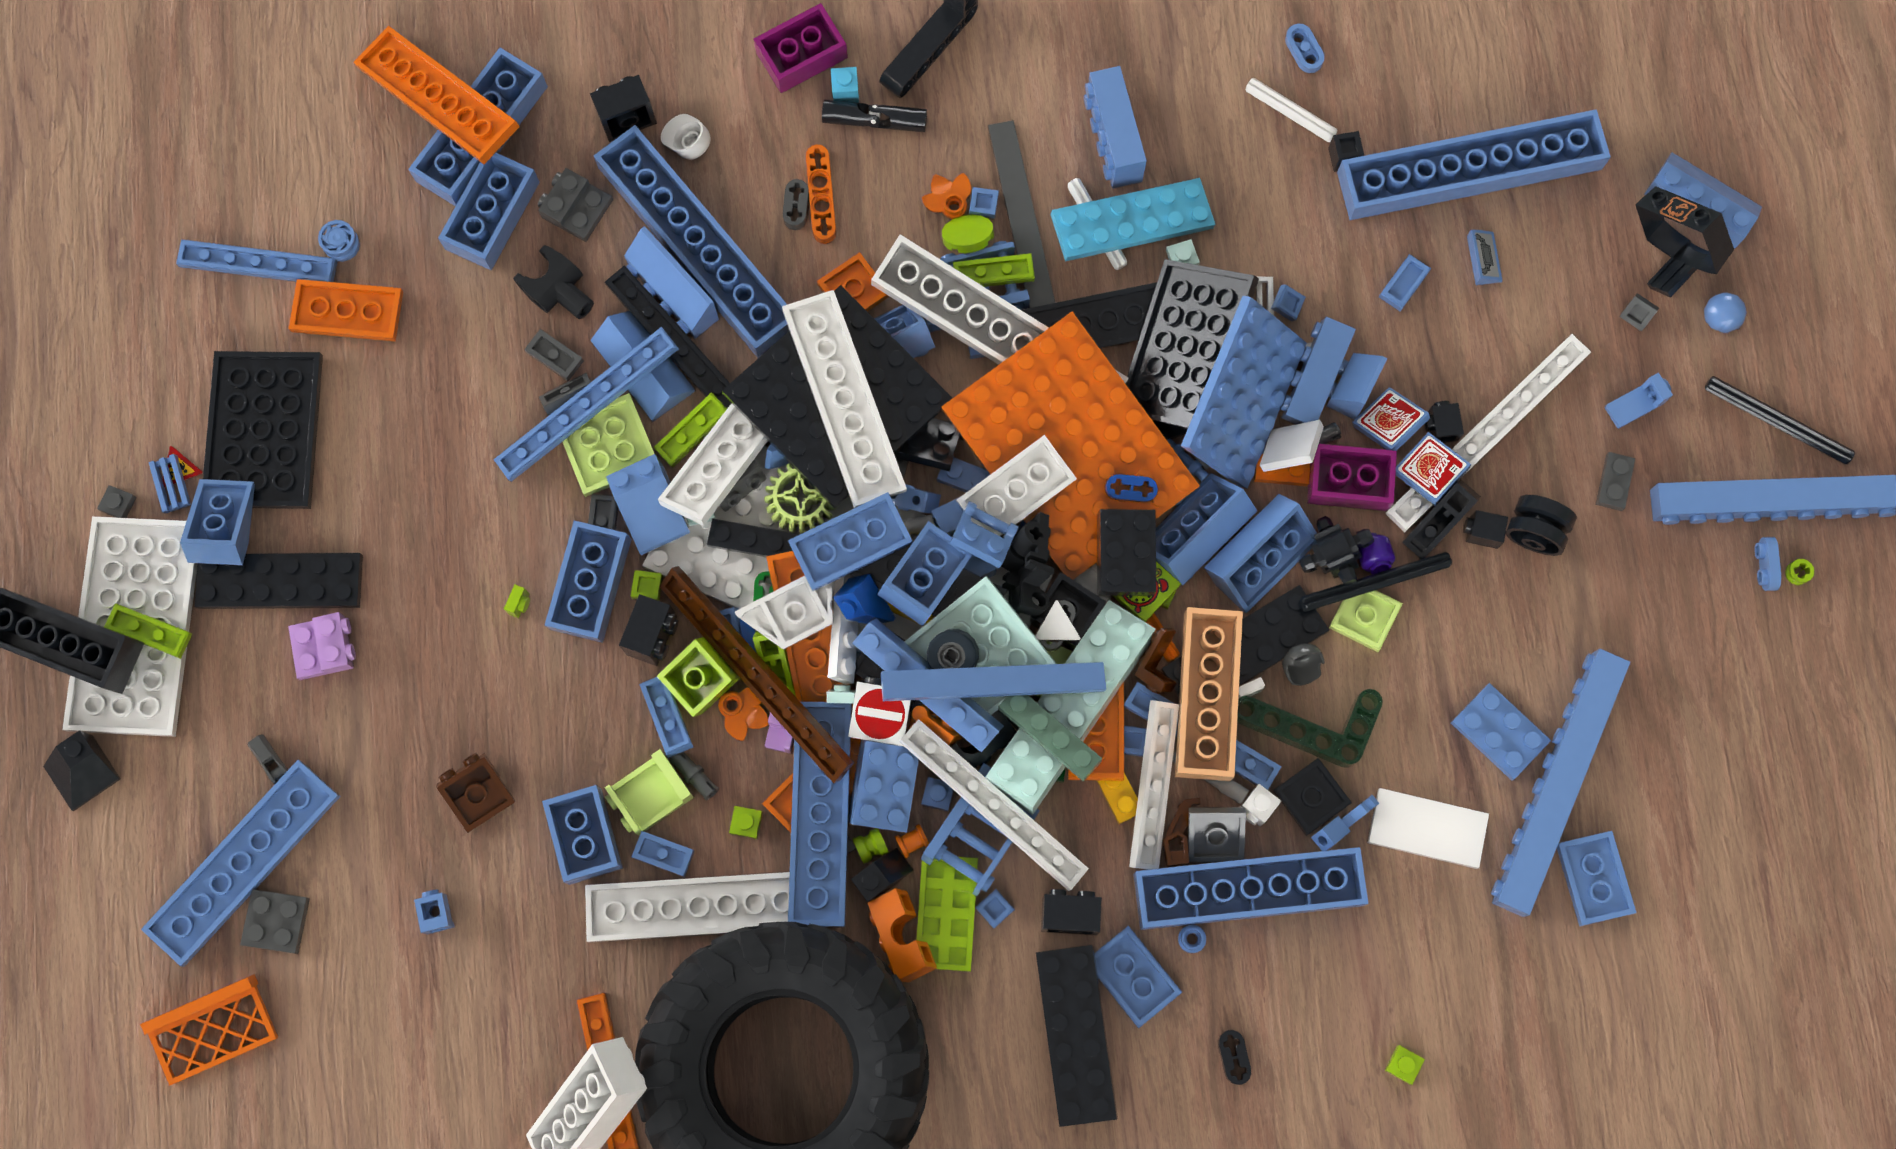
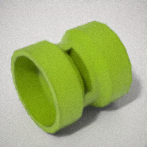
(870, 845)

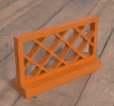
(200, 1007)

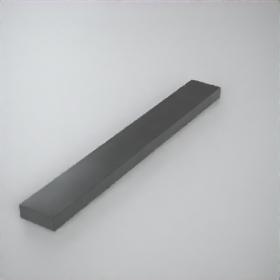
(1020, 209)

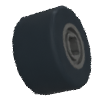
(961, 648)

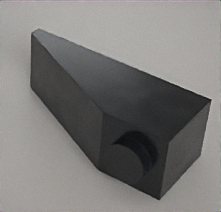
(1441, 519)

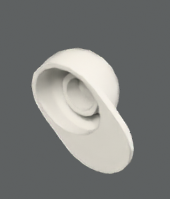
(686, 136)

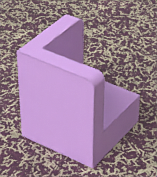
(778, 737)

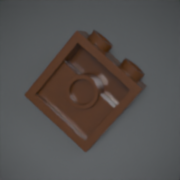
(474, 791)

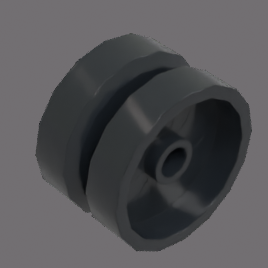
(1541, 525)

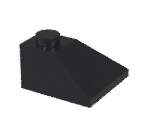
(80, 769)

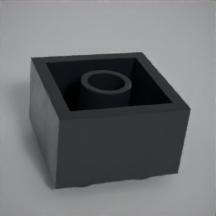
(623, 106)
(1086, 606)
(649, 630)
(1071, 913)

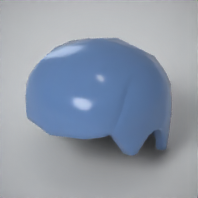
(1725, 312)

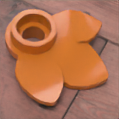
(946, 194)
(746, 715)

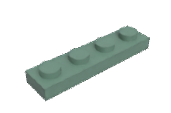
(1051, 735)

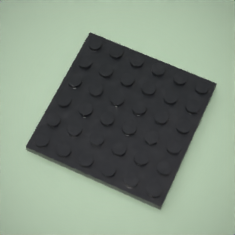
(782, 407)

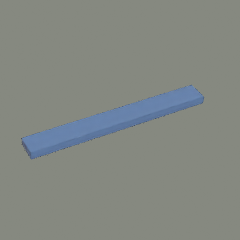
(586, 404)
(992, 681)

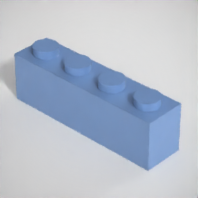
(1318, 371)

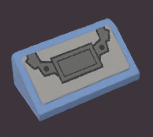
(1484, 257)

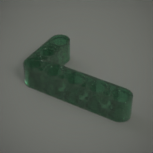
(1311, 730)

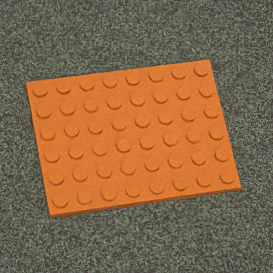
(1076, 399)

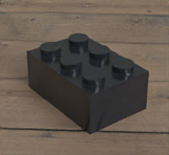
(1126, 552)

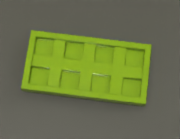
(947, 914)

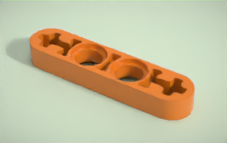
(817, 194)

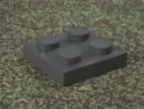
(1216, 834)
(275, 921)

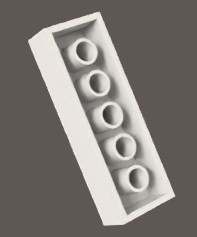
(590, 1100)

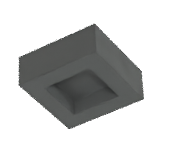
(1639, 312)
(116, 502)

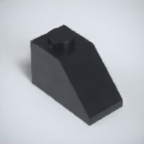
(882, 875)

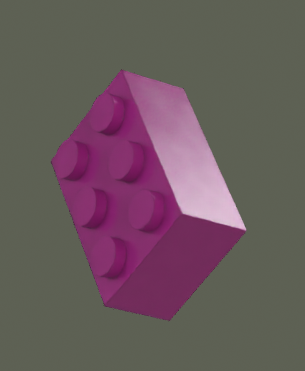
(800, 48)
(1352, 477)

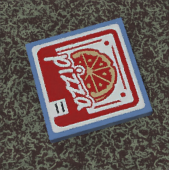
(1391, 420)
(1432, 468)

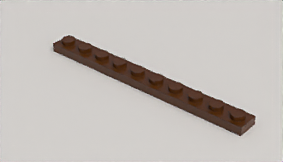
(756, 675)

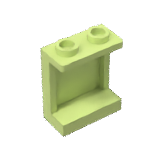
(648, 794)

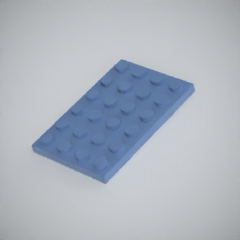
(1244, 393)

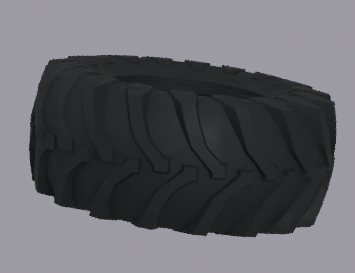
(768, 963)

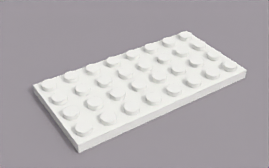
(146, 571)

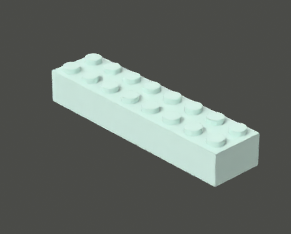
(1028, 770)

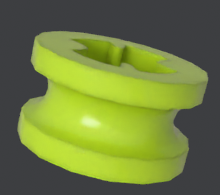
(1806, 566)

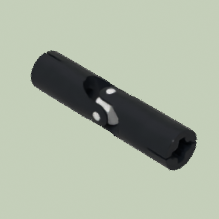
(869, 115)

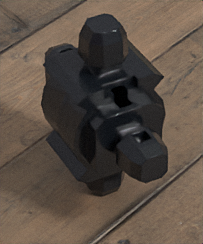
(1336, 551)

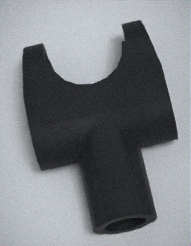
(556, 285)

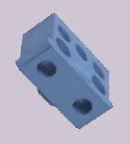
(916, 500)

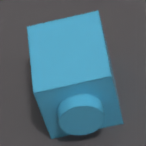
(845, 84)

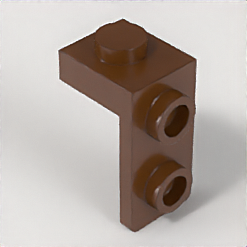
(1147, 672)

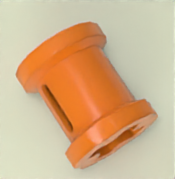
(912, 841)

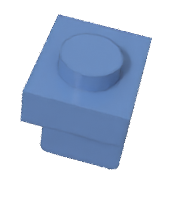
(1640, 401)

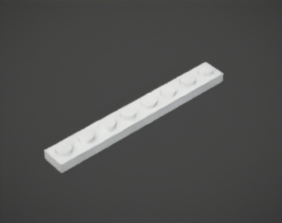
(994, 805)

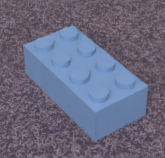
(1115, 127)
(489, 210)
(588, 581)

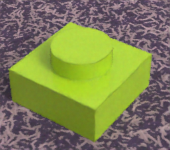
(646, 584)
(517, 601)
(745, 822)
(1404, 1064)

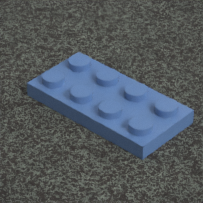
(850, 541)

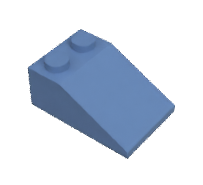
(637, 495)
(219, 522)
(924, 574)

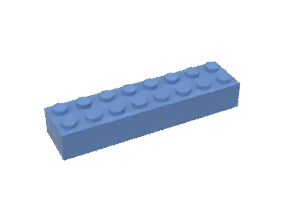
(1250, 888)

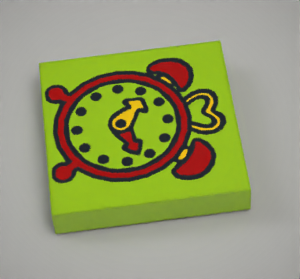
(1146, 606)

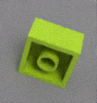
(698, 677)

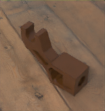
(1176, 829)

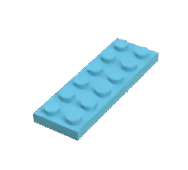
(1132, 219)

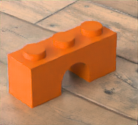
(890, 915)

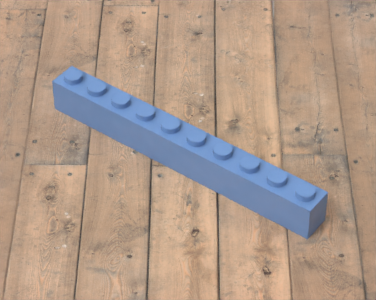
(1774, 499)
(1560, 783)

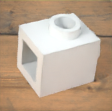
(1260, 805)

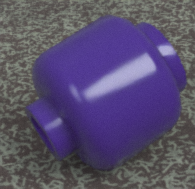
(1378, 555)

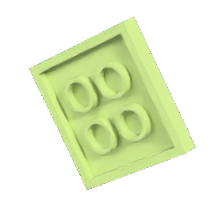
(607, 444)

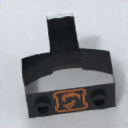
(1684, 255)

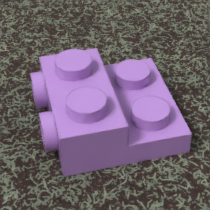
(322, 646)

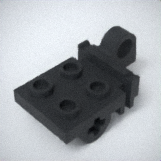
(1027, 567)

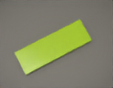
(998, 270)
(690, 430)
(148, 630)

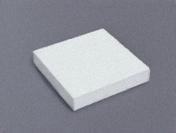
(1291, 445)

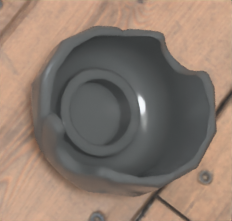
(1303, 664)

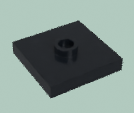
(1312, 796)

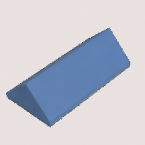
(658, 389)

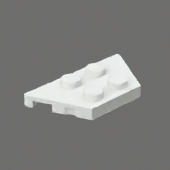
(790, 612)

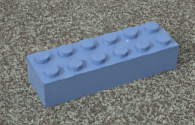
(507, 84)

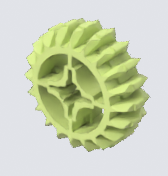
(789, 497)

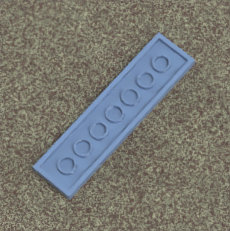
(820, 828)
(240, 863)

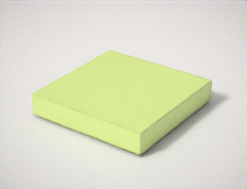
(1366, 618)

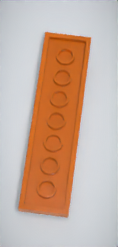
(436, 95)

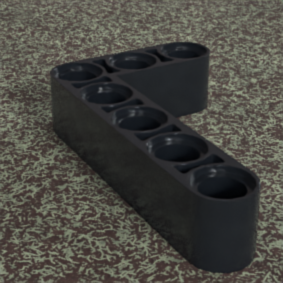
(927, 45)

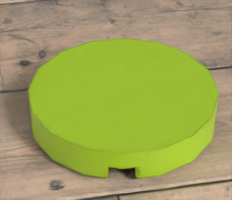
(968, 233)

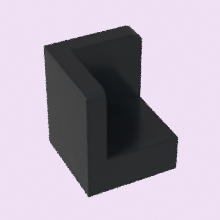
(1345, 147)

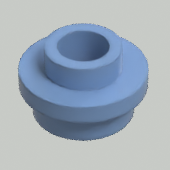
(1198, 932)

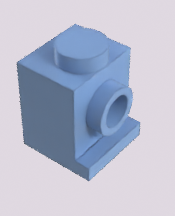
(427, 922)

